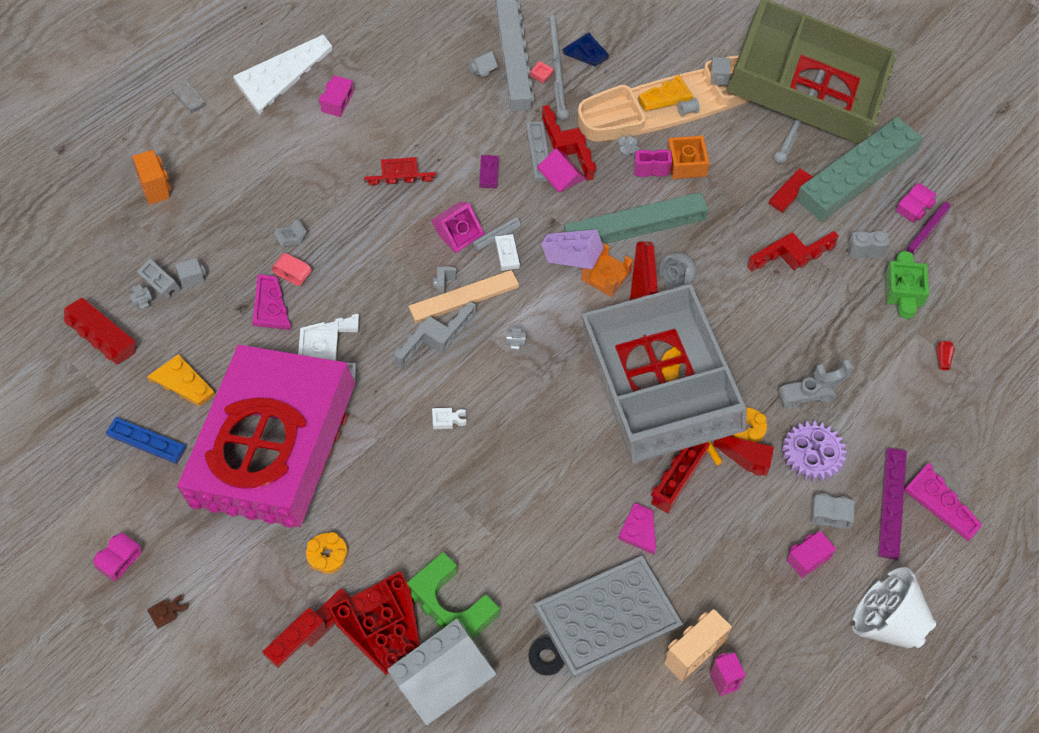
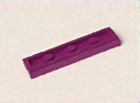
(929, 228)

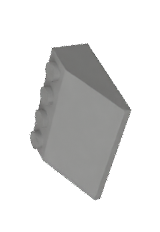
(442, 672)

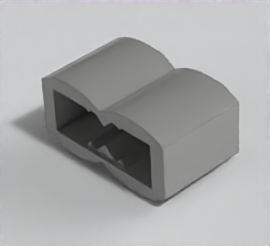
(868, 244)
(832, 511)

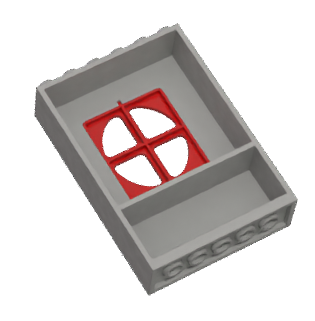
(676, 412)

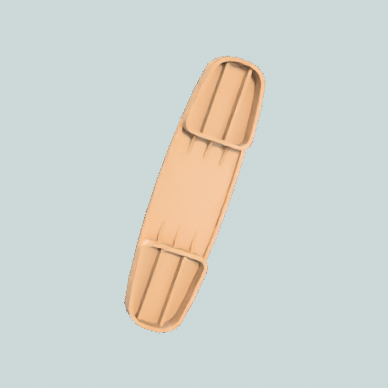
(619, 113)

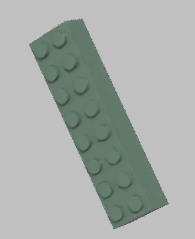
(859, 169)

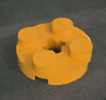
(758, 423)
(323, 542)

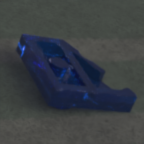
(586, 50)

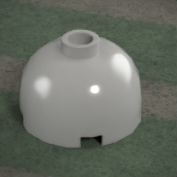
(677, 269)

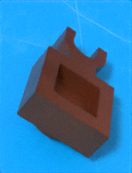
(164, 613)

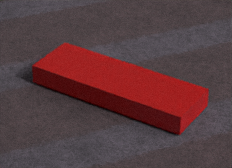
(788, 192)

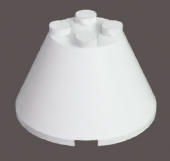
(895, 611)

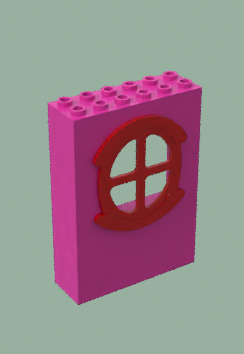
(309, 401)

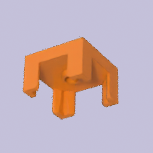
(607, 272)

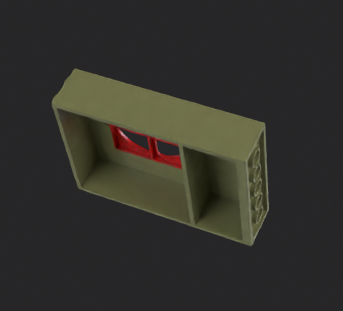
(788, 42)

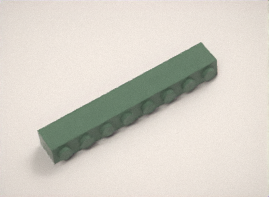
(645, 219)

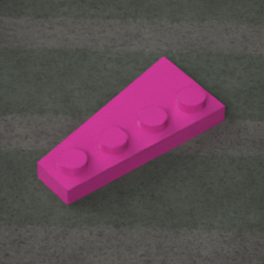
(936, 497)

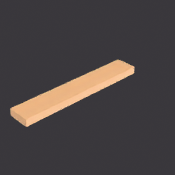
(460, 297)

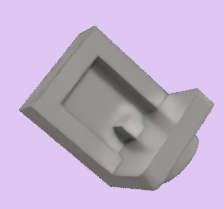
(290, 235)
(443, 273)

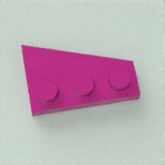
(268, 304)

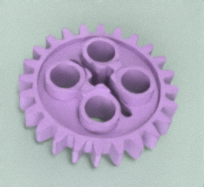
(814, 451)

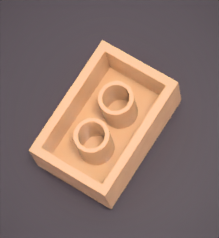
(697, 644)

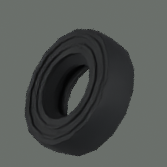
(537, 664)

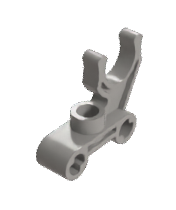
(822, 387)

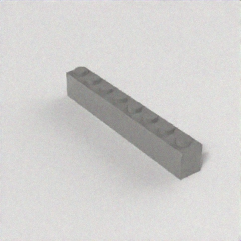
(513, 55)

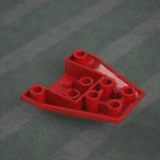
(380, 621)

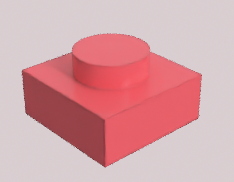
(541, 72)

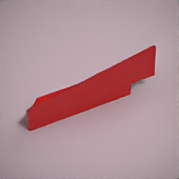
(644, 271)

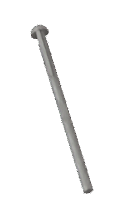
(562, 114)
(781, 156)

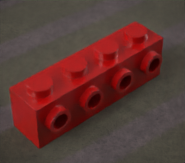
(99, 331)
(678, 476)

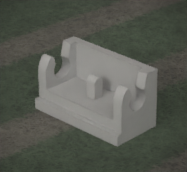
(158, 278)

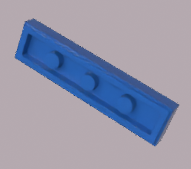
(146, 440)

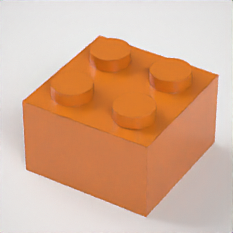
(688, 157)
(152, 176)

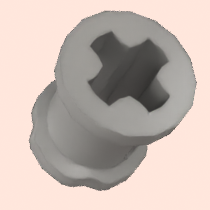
(688, 106)

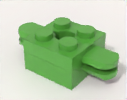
(906, 284)

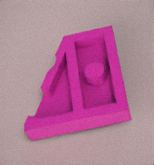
(639, 529)

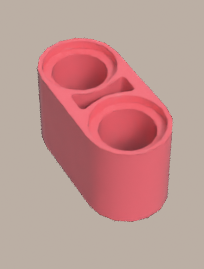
(291, 269)

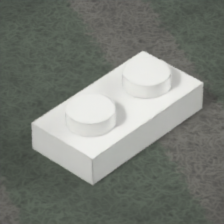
(507, 252)

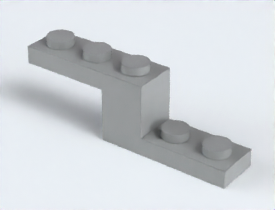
(435, 334)

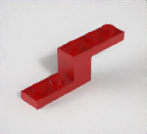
(569, 142)
(793, 251)
(305, 629)

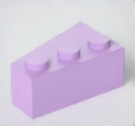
(573, 248)

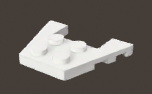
(321, 339)

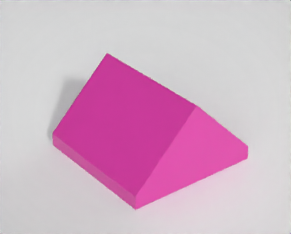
(560, 171)

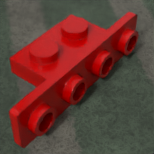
(399, 170)

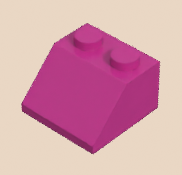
(458, 226)

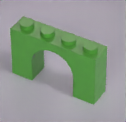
(426, 586)

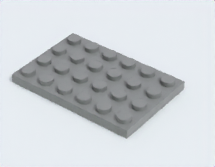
(607, 616)

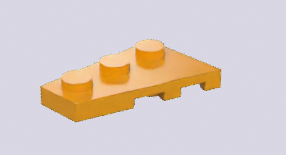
(665, 95)

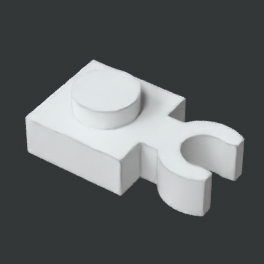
(444, 418)

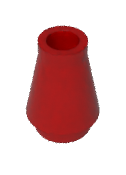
(945, 353)

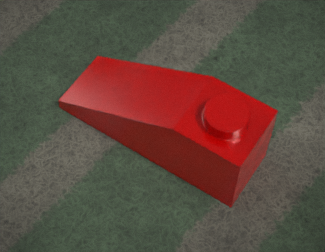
(748, 454)

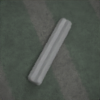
(501, 230)

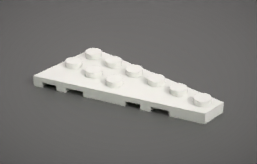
(275, 76)

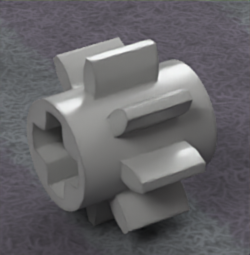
(628, 144)
(140, 296)
(515, 337)

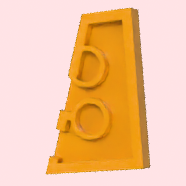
(183, 380)

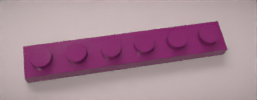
(892, 504)

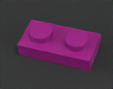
(488, 171)

